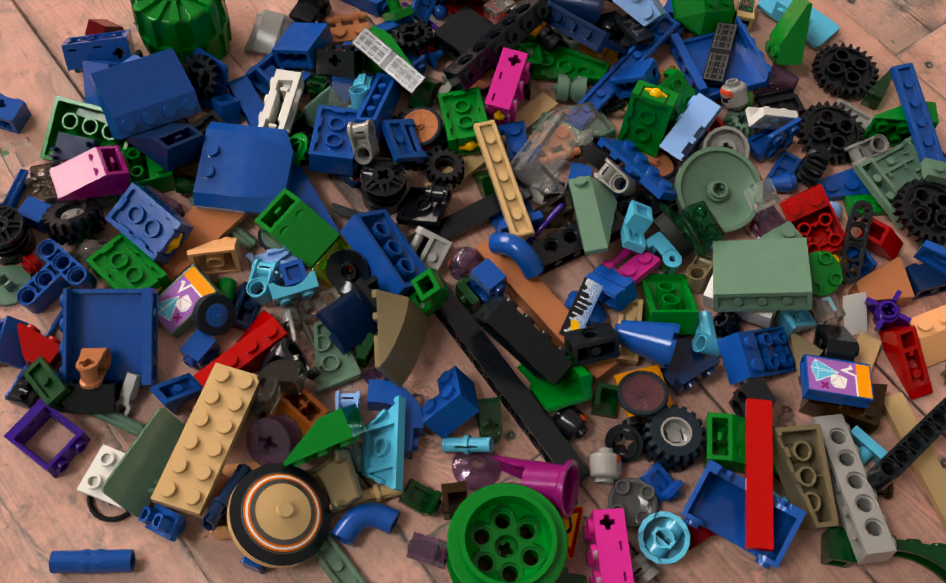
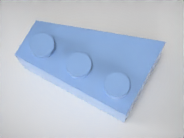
(643, 11)
(691, 127)

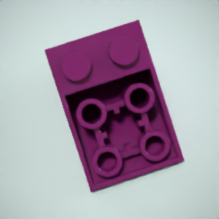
(91, 174)

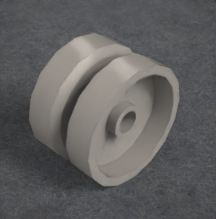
(726, 137)

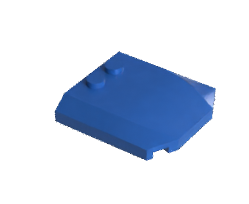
(242, 168)

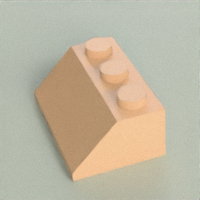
(932, 335)

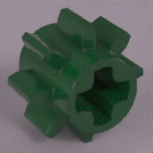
(316, 85)

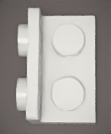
(769, 117)

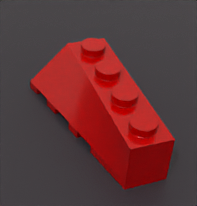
(249, 348)

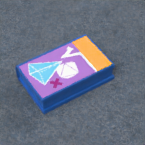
(836, 381)

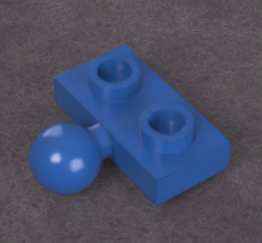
(424, 8)

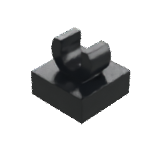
(23, 394)

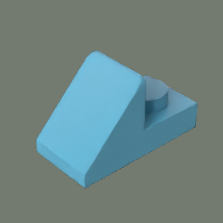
(795, 321)

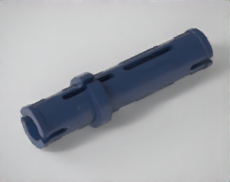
(219, 504)

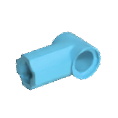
(360, 90)
(705, 336)

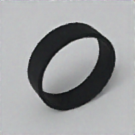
(672, 233)

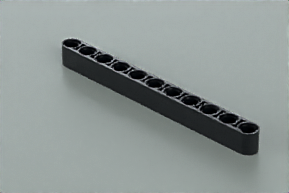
(507, 385)

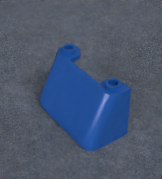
(720, 507)

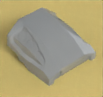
(267, 32)

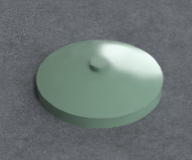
(719, 179)

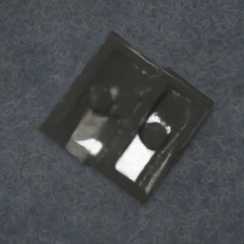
(41, 184)

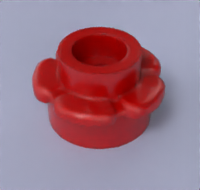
(31, 264)

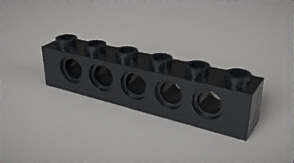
(487, 49)

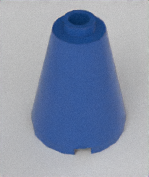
(649, 339)

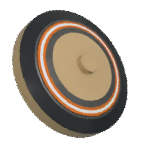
(278, 516)

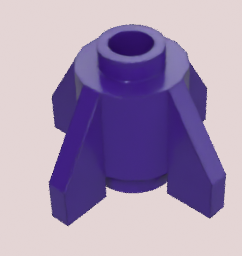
(887, 313)

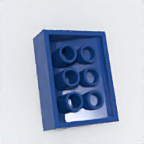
(144, 93)

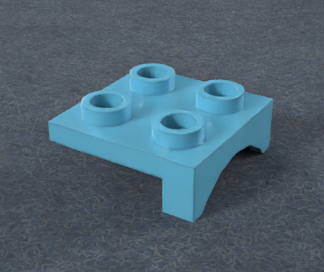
(285, 295)

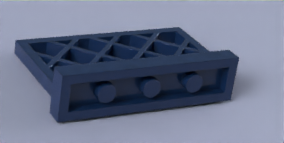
(581, 30)

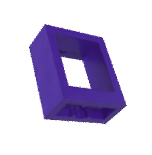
(32, 422)

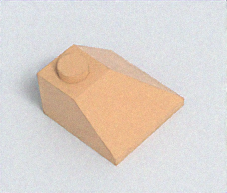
(217, 256)

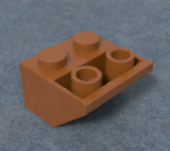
(302, 408)

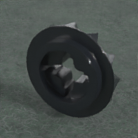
(614, 436)

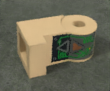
(745, 12)

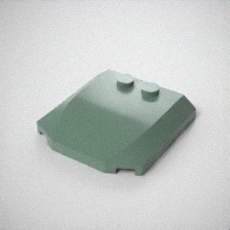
(888, 173)

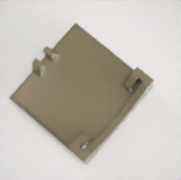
(338, 481)

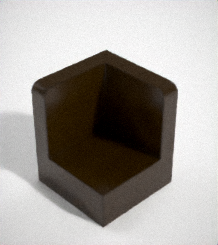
(452, 496)

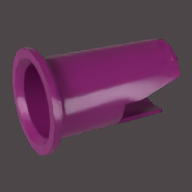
(554, 481)

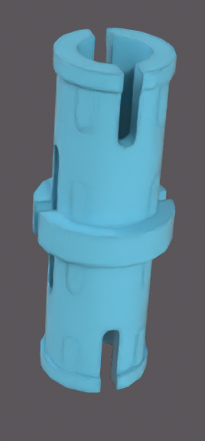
(467, 444)

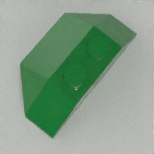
(703, 15)

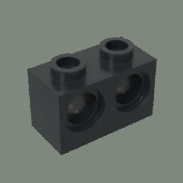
(750, 389)

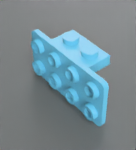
(819, 28)

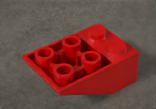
(814, 218)

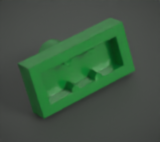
(396, 11)

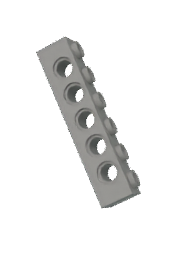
(848, 499)

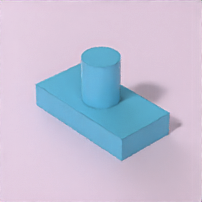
(867, 446)

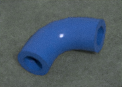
(519, 251)
(363, 517)

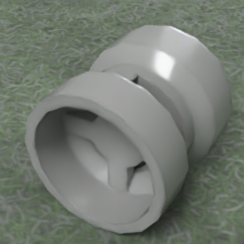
(648, 570)

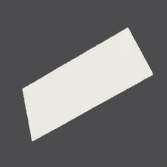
(856, 313)

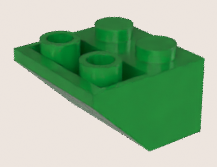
(145, 171)

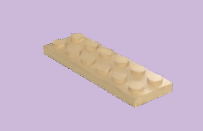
(207, 440)

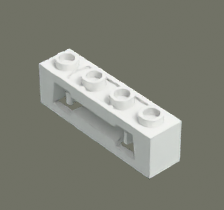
(290, 86)

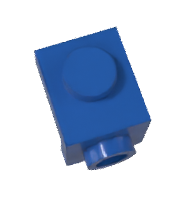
(661, 482)

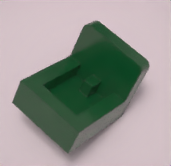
(466, 295)
(365, 351)
(420, 498)

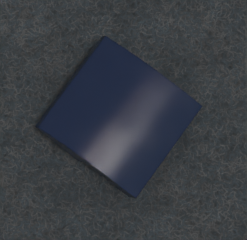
(347, 321)

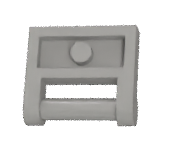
(435, 249)

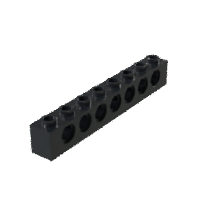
(567, 252)

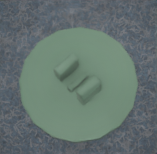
(11, 281)

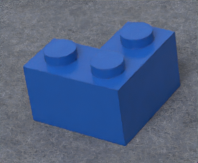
(452, 405)

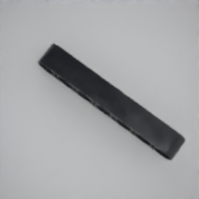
(908, 448)

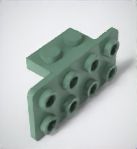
(144, 462)

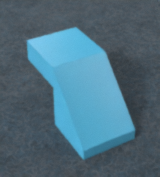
(635, 224)

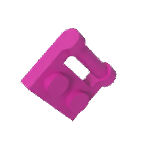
(638, 267)

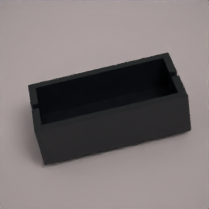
(522, 339)

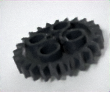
(845, 70)
(829, 131)
(922, 210)

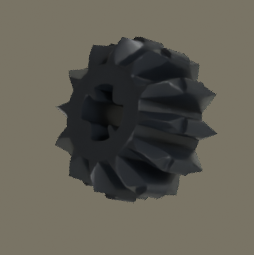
(812, 167)

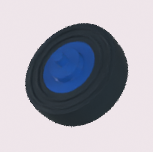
(214, 314)

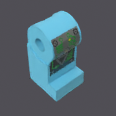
(663, 249)

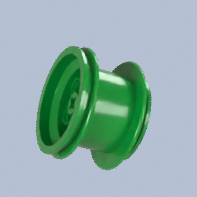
(522, 510)

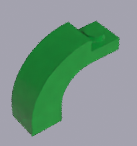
(430, 291)

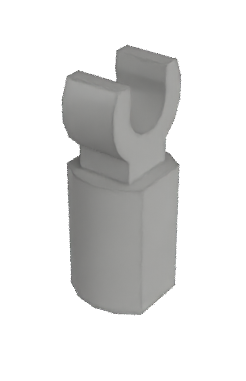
(129, 392)

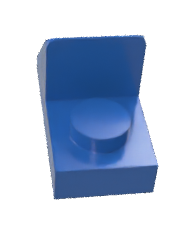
(177, 390)

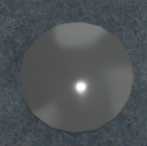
(634, 498)

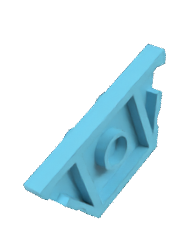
(385, 446)

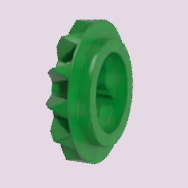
(301, 142)

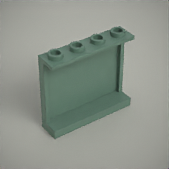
(761, 275)

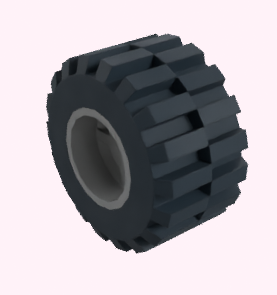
(673, 438)

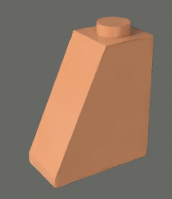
(885, 282)

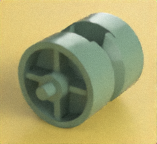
(569, 88)

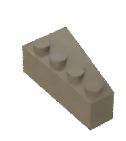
(805, 473)

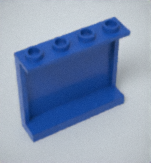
(745, 61)
(113, 320)

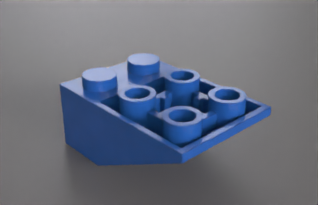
(756, 354)

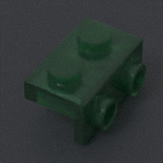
(699, 227)

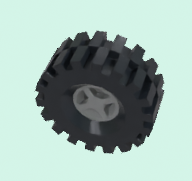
(74, 220)

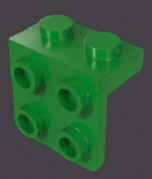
(677, 82)
(569, 390)

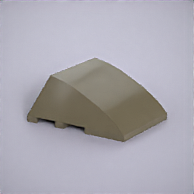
(399, 337)

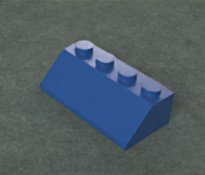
(385, 250)

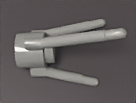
(292, 321)

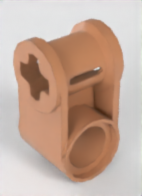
(93, 366)

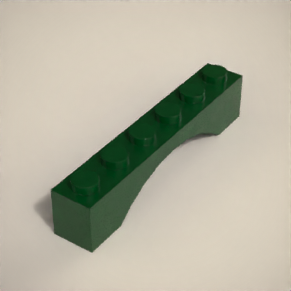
(839, 553)

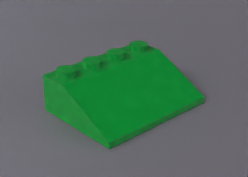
(80, 120)

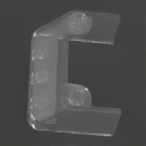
(553, 143)

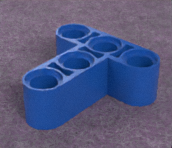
(56, 273)

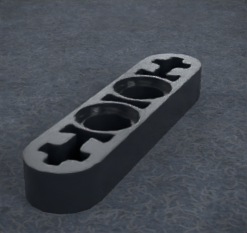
(856, 243)

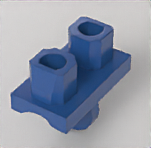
(163, 521)

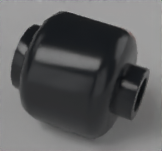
(571, 422)

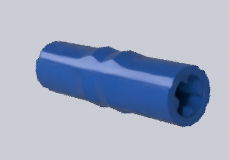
(92, 561)

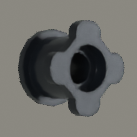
(439, 194)

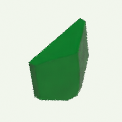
(533, 50)

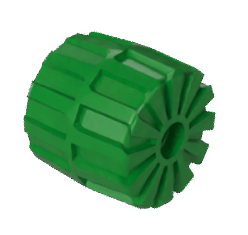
(183, 26)

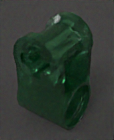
(489, 418)

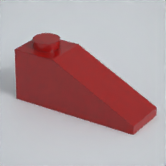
(907, 359)

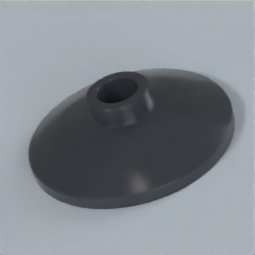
(338, 272)

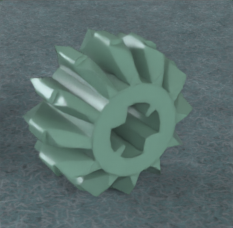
(739, 120)

